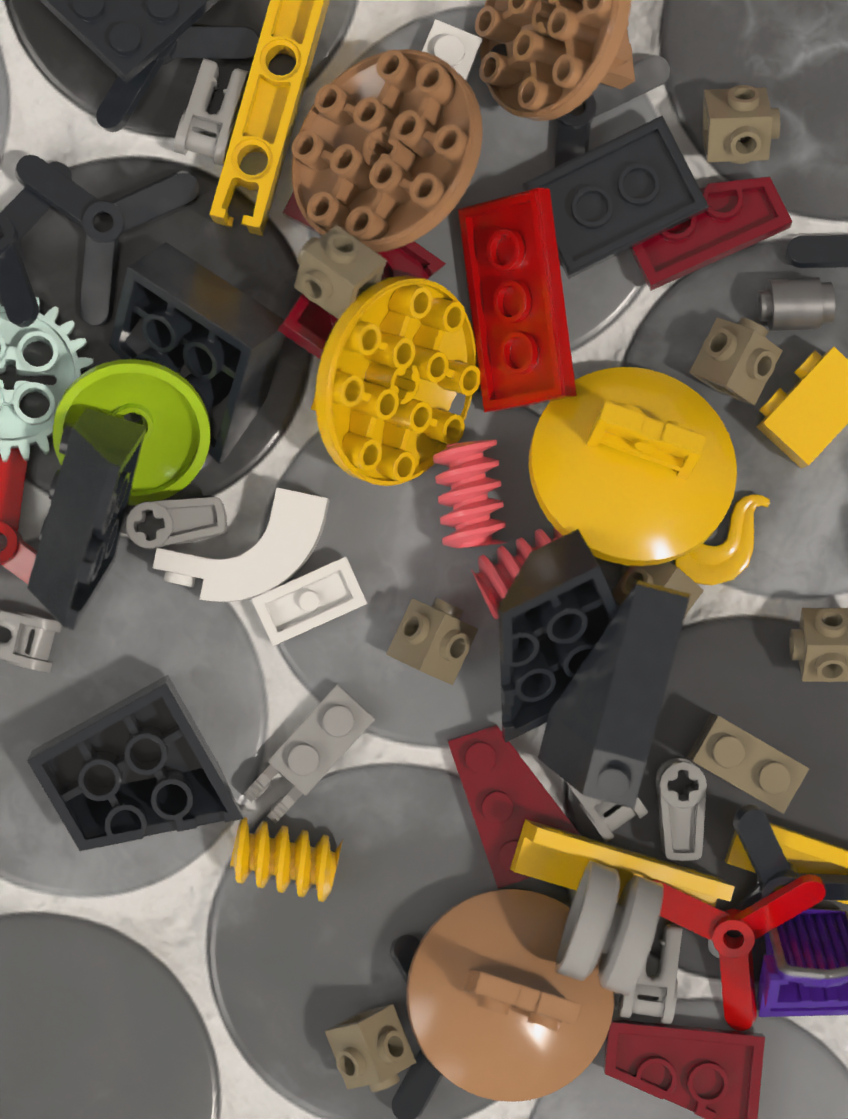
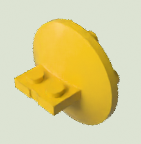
(393, 379)
(633, 466)

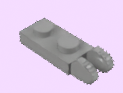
(313, 748)

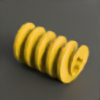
(284, 859)

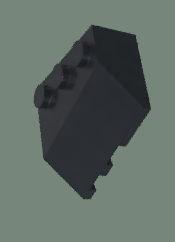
(205, 333)
(85, 513)
(548, 629)
(134, 772)

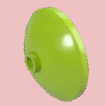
(169, 407)

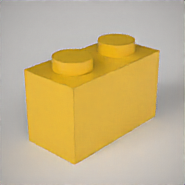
(812, 411)

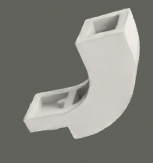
(279, 554)

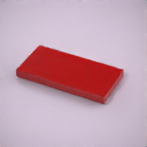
(517, 301)

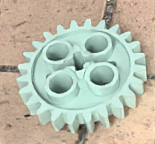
(15, 427)

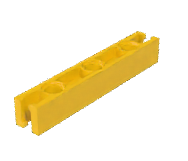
(269, 107)

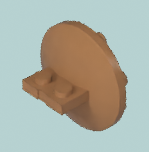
(553, 53)
(387, 149)
(493, 1004)

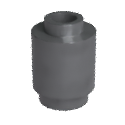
(796, 304)

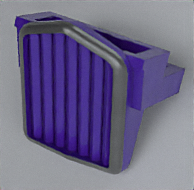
(806, 966)

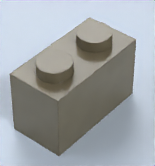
(747, 763)

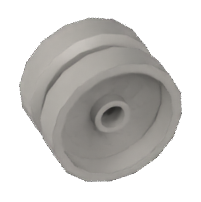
(617, 930)

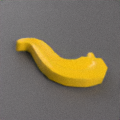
(726, 561)

